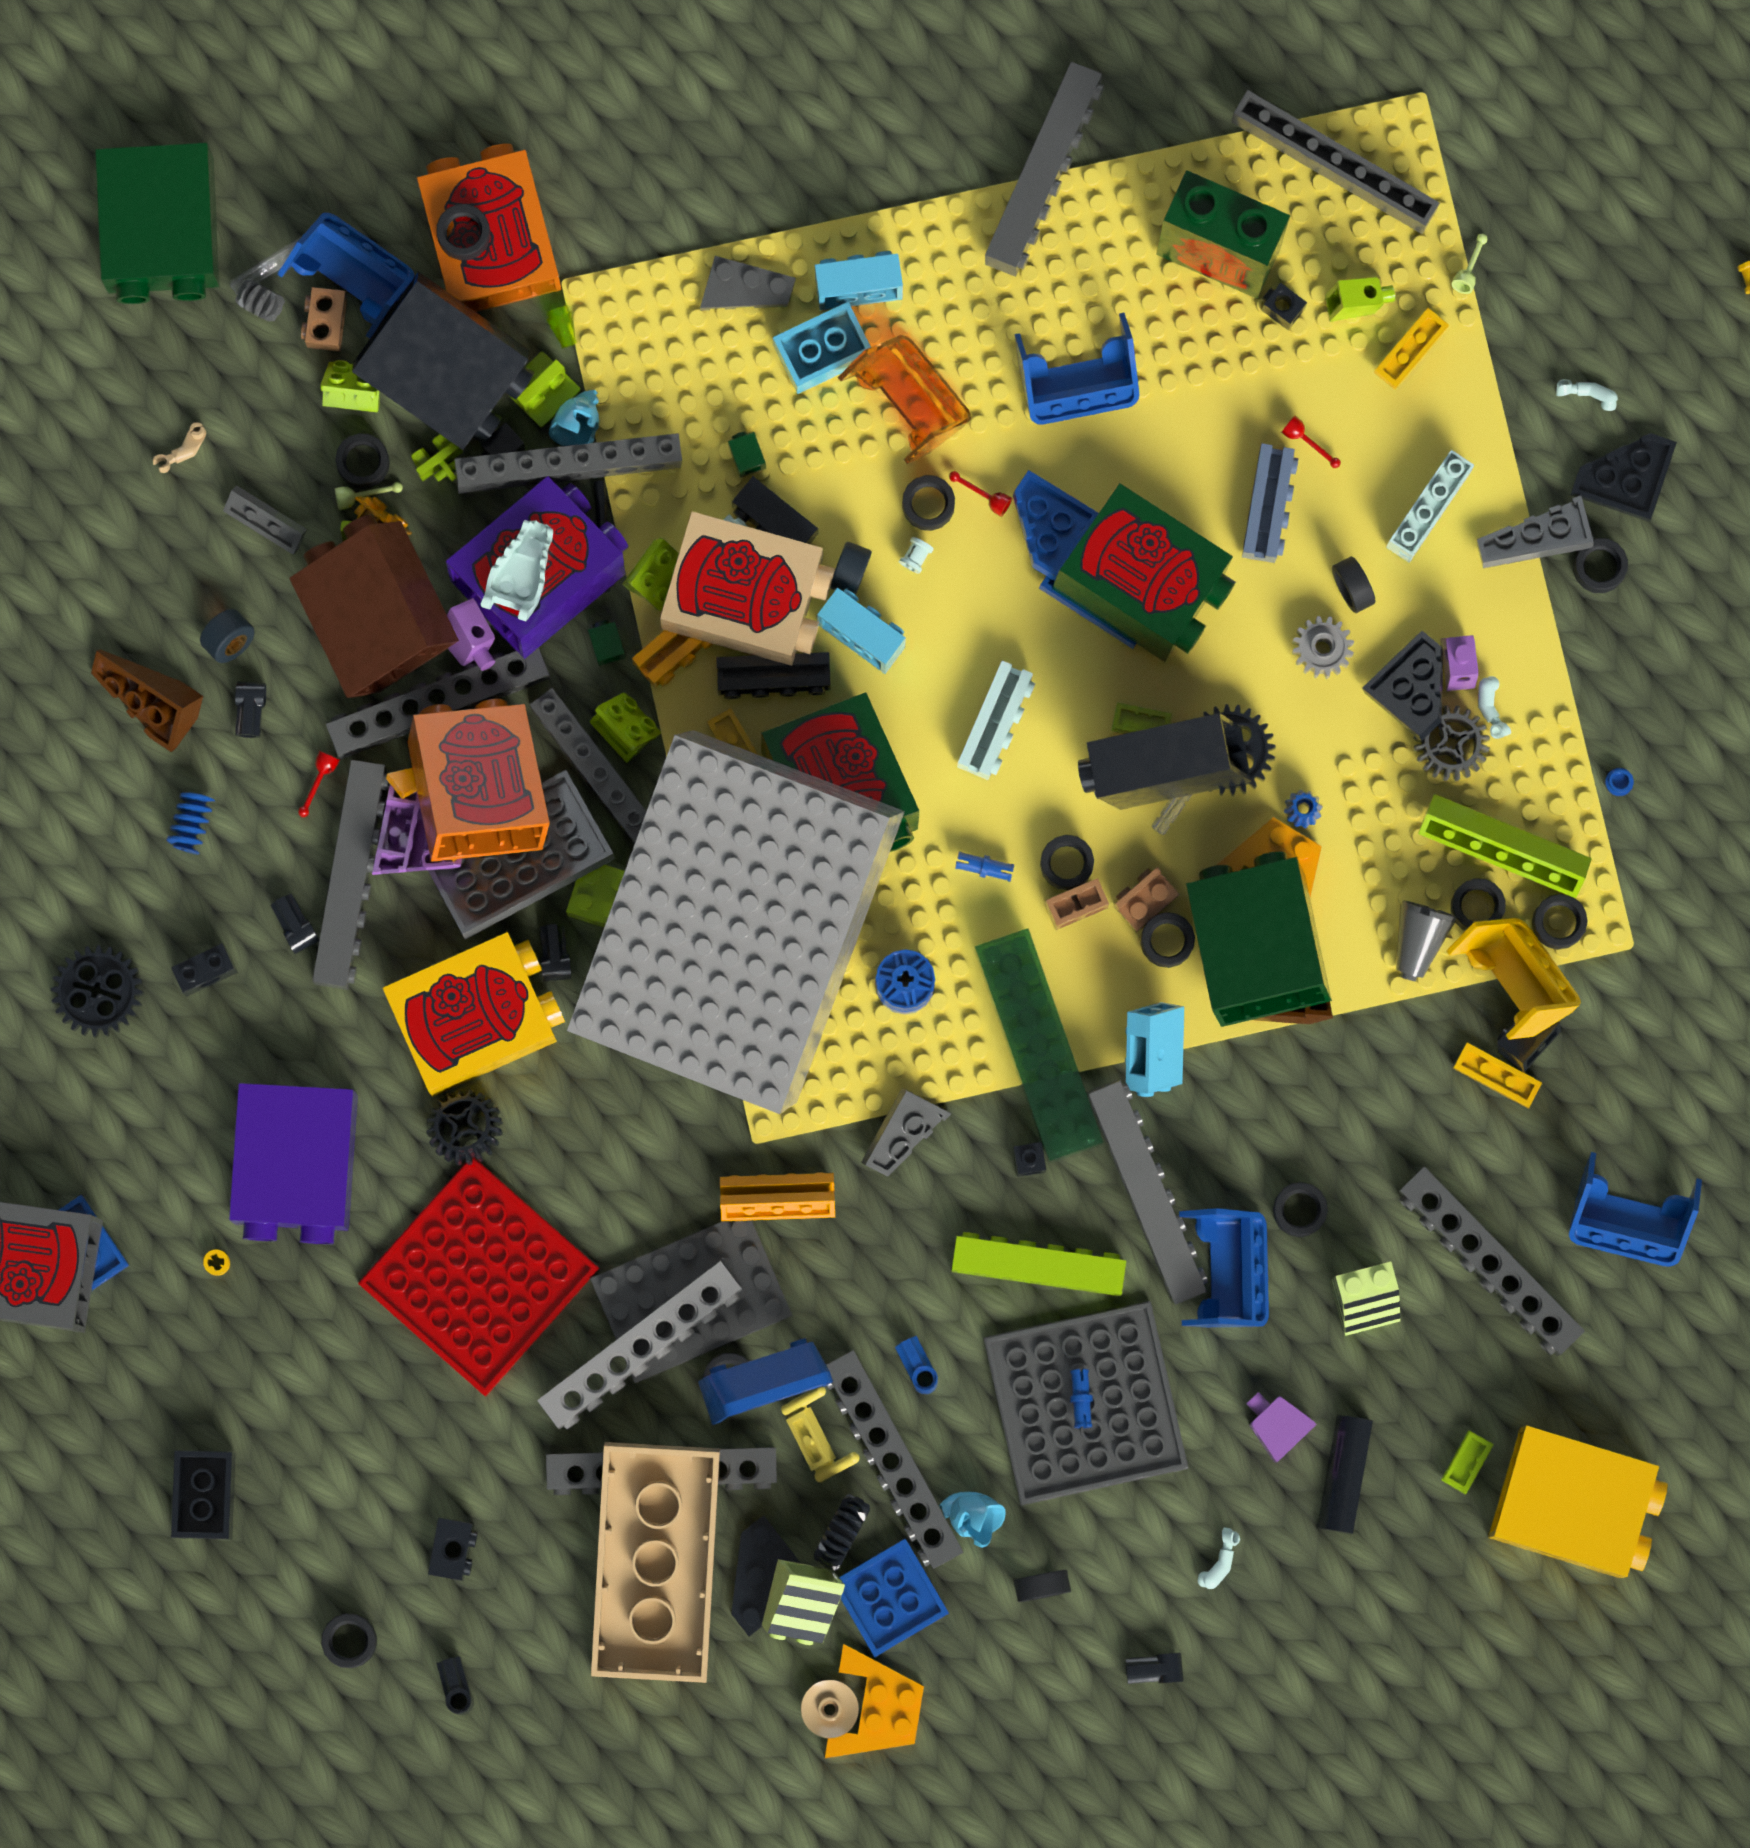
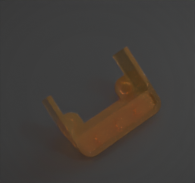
(914, 390)

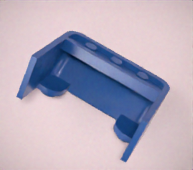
(353, 264)
(1083, 386)
(1631, 1226)
(1237, 1268)
(763, 1380)

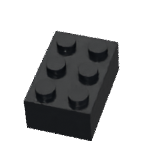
(203, 1495)

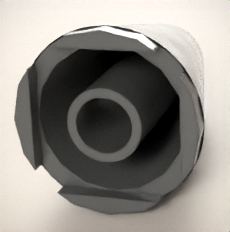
(1420, 938)

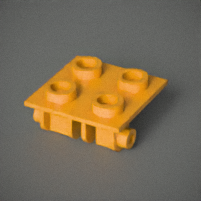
(377, 508)

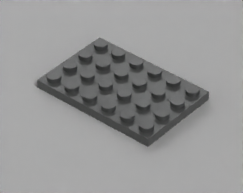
(502, 884)
(648, 1282)

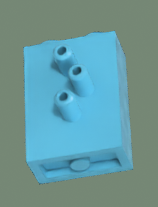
(1154, 1048)

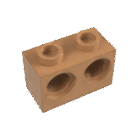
(331, 319)
(1076, 904)

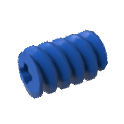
(189, 822)

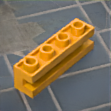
(666, 655)
(777, 1197)

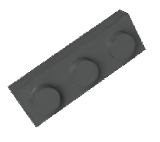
(265, 520)

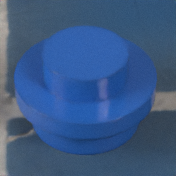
(1619, 782)

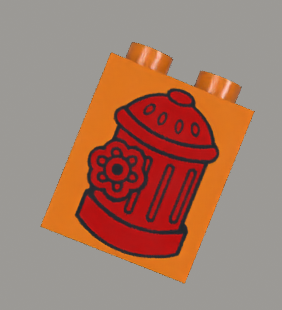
(519, 251)
(477, 780)

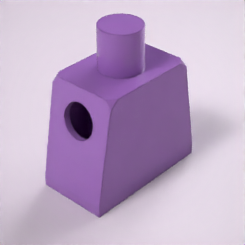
(473, 635)
(1459, 662)
(1278, 1425)

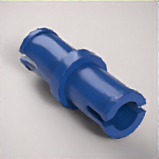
(984, 866)
(1081, 1398)

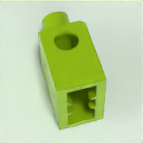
(1357, 298)

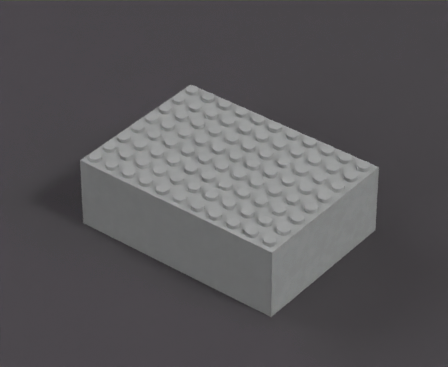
(735, 921)

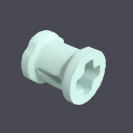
(916, 555)

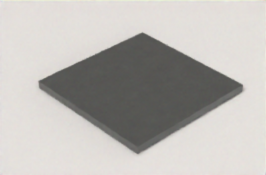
(1131, 1406)

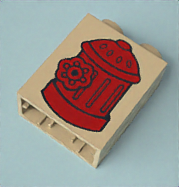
(745, 589)

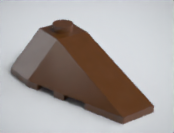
(158, 701)

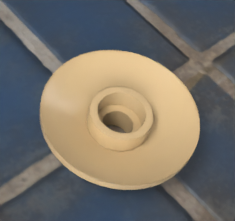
(831, 1693)

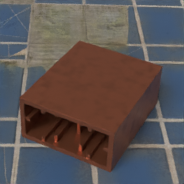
(372, 606)

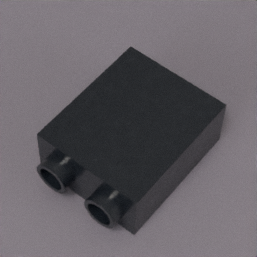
(443, 363)
(1165, 762)

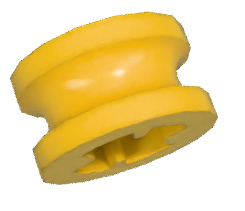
(222, 1255)

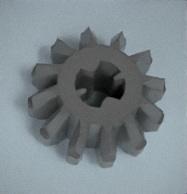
(259, 300)

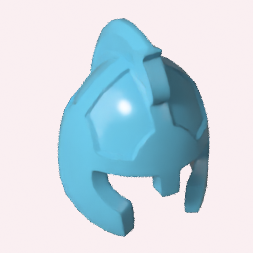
(576, 420)
(974, 1515)

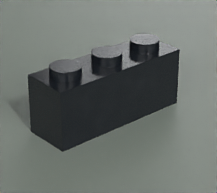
(771, 513)

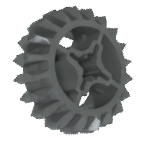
(1457, 753)

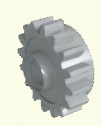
(1327, 633)

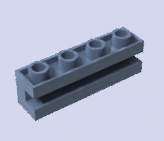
(1268, 504)

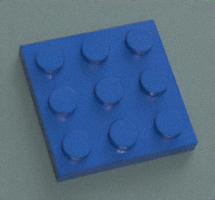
(891, 1598)

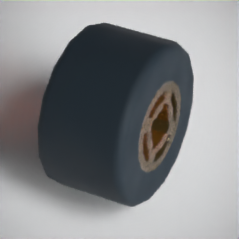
(850, 567)
(227, 636)

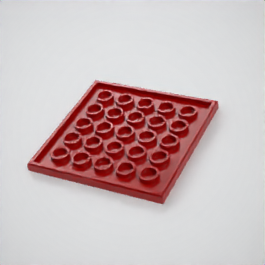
(478, 1276)

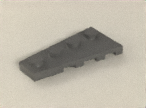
(1550, 534)

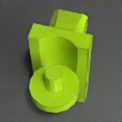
(428, 466)

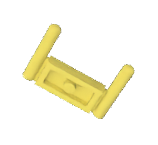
(812, 1439)

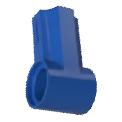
(916, 1363)

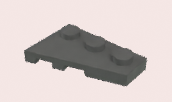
(743, 285)
(903, 1128)

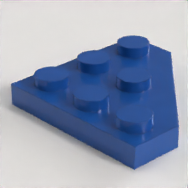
(1050, 522)

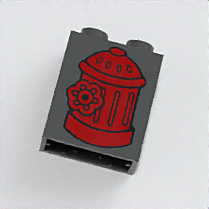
(47, 1266)

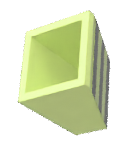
(1367, 1298)
(802, 1602)

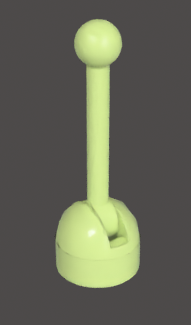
(1464, 280)
(346, 496)

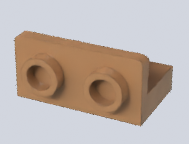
(1145, 899)

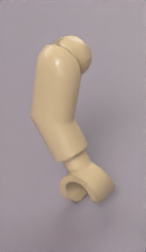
(187, 450)

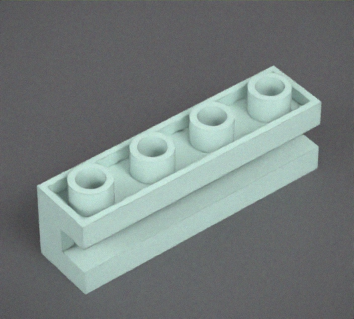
(1430, 506)
(995, 721)

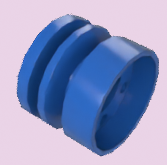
(893, 994)

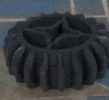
(472, 1105)
(841, 1532)

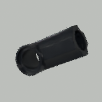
(250, 700)
(296, 928)
(555, 957)
(1162, 1668)
(454, 1683)

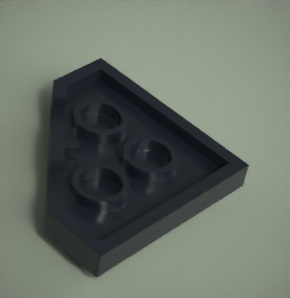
(1627, 477)
(1412, 686)
(755, 1572)

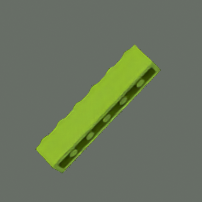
(1505, 846)
(1039, 1265)

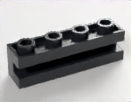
(763, 676)

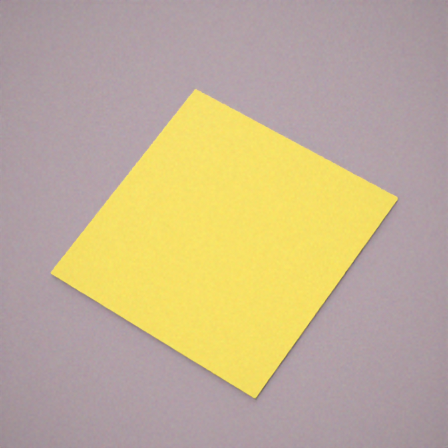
(1211, 391)

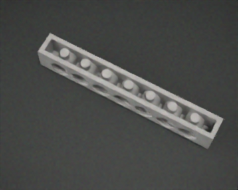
(554, 1401)

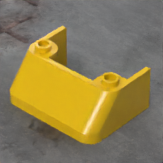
(1523, 970)

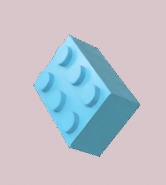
(859, 280)
(820, 347)
(862, 629)

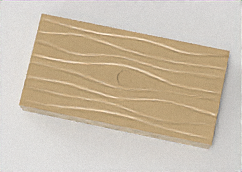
(655, 1562)

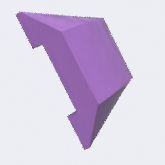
(403, 839)

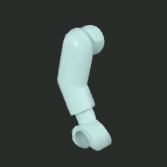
(1594, 390)
(1486, 697)
(1223, 1565)

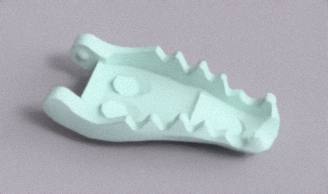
(520, 573)

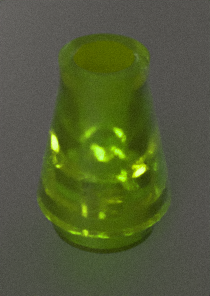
(562, 325)

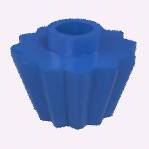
(1307, 799)

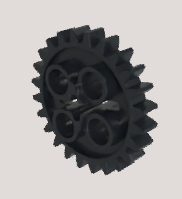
(1255, 747)
(89, 1015)

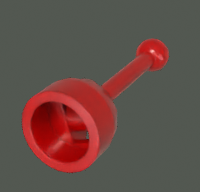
(1295, 430)
(997, 503)
(325, 765)

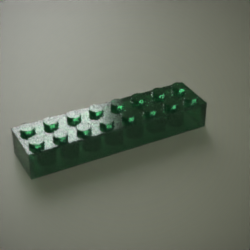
(1038, 1046)

